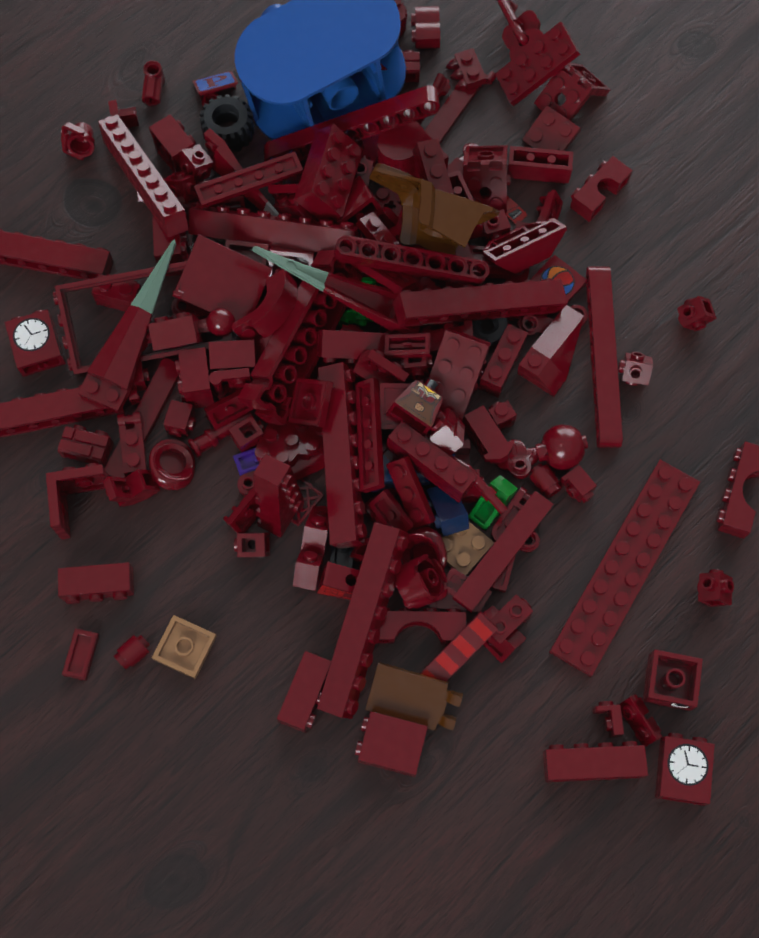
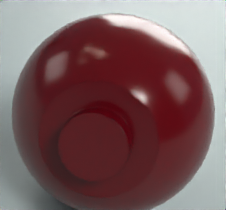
(562, 447)

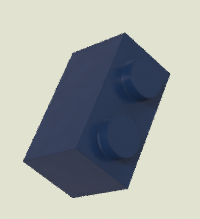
(449, 514)

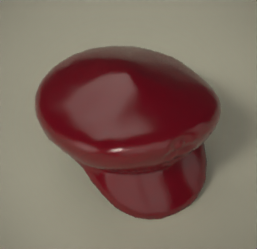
(172, 464)
(425, 541)

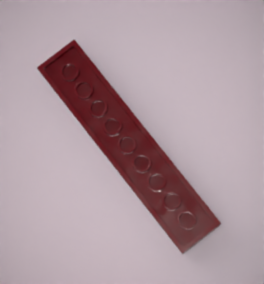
(624, 568)

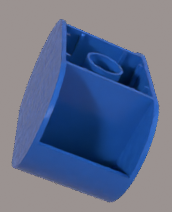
(319, 61)

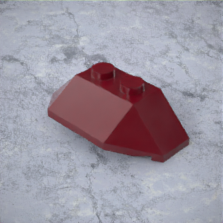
(525, 245)

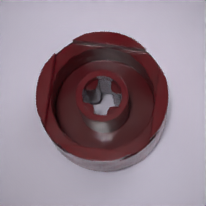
(421, 582)

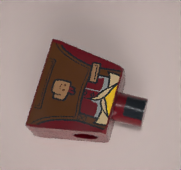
(418, 405)

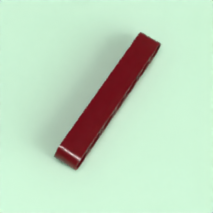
(401, 265)

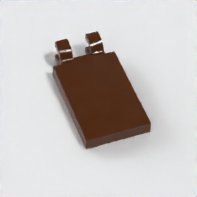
(412, 697)

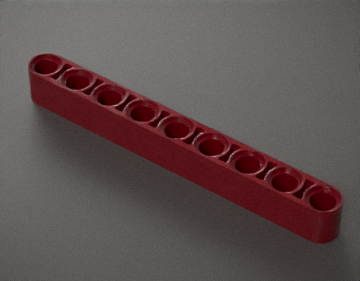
(362, 122)
(604, 357)

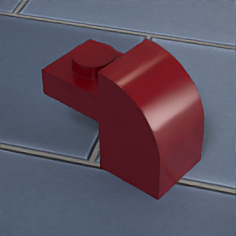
(131, 489)

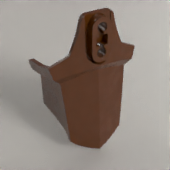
(431, 216)

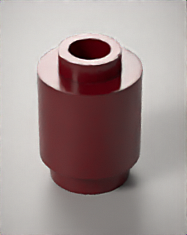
(545, 480)
(132, 651)

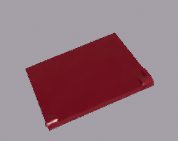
(221, 279)

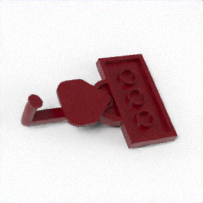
(532, 53)

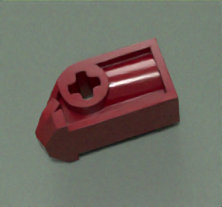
(487, 436)

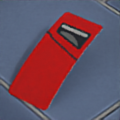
(514, 211)

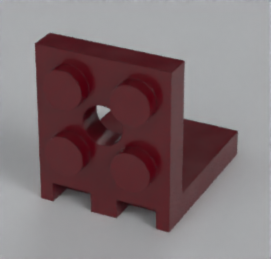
(576, 84)
(487, 168)
(66, 482)

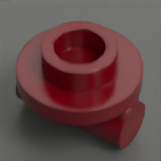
(441, 84)

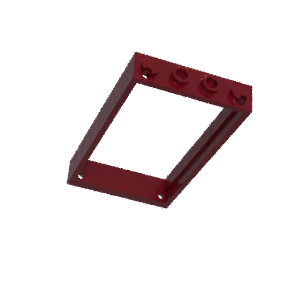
(65, 319)

